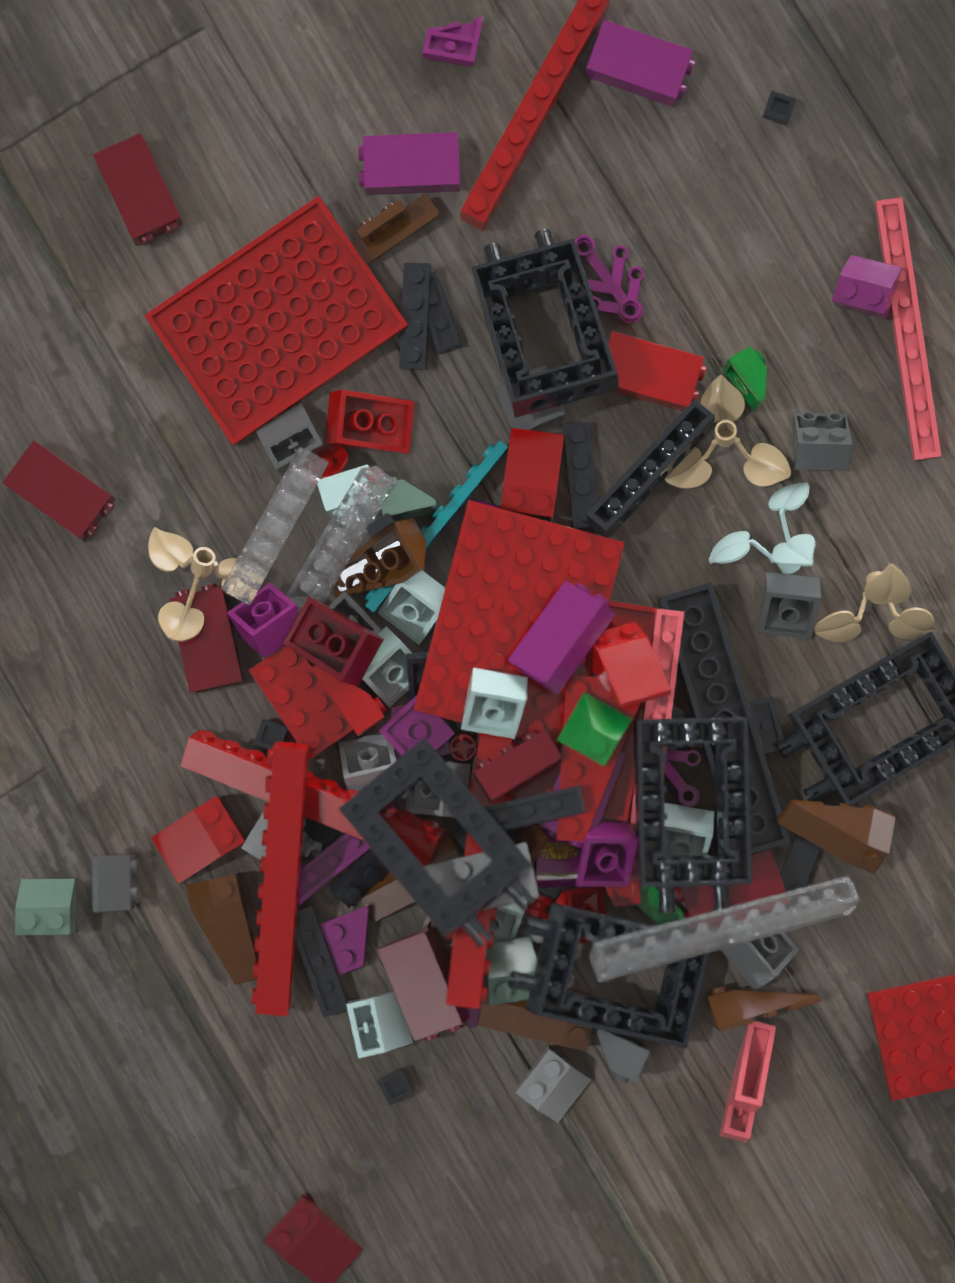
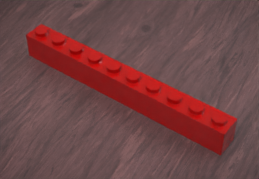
(532, 112)
(248, 772)
(281, 878)
(467, 960)

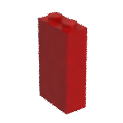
(656, 371)

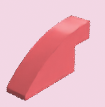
(748, 1081)

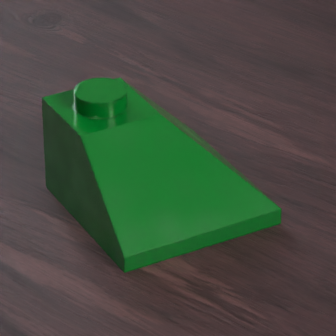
(748, 375)
(594, 729)

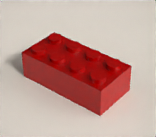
(301, 700)

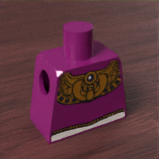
(557, 864)

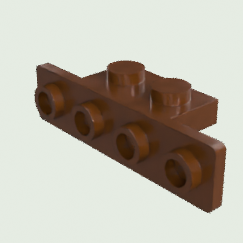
(393, 226)

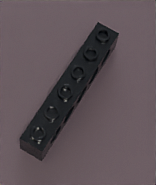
(651, 469)

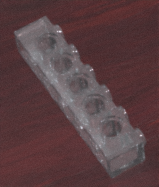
(274, 525)
(341, 536)

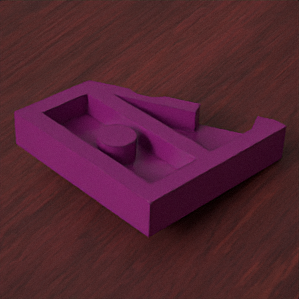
(453, 43)
(347, 939)

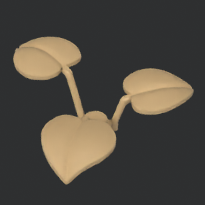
(764, 465)
(169, 552)
(881, 587)

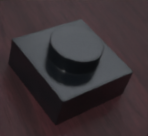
(779, 108)
(269, 734)
(395, 1086)

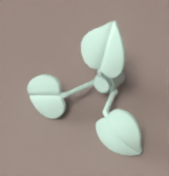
(790, 555)

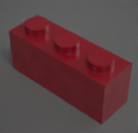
(516, 765)

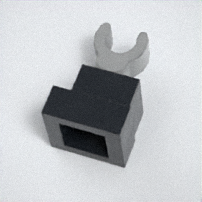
(318, 834)

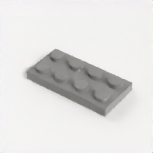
(456, 872)

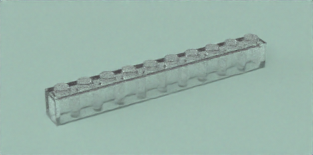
(723, 928)

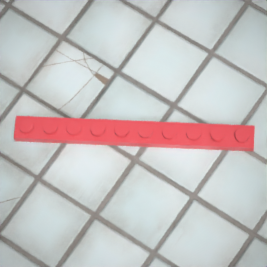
(908, 332)
(666, 647)

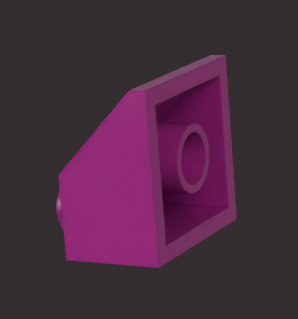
(867, 286)
(264, 621)
(607, 855)

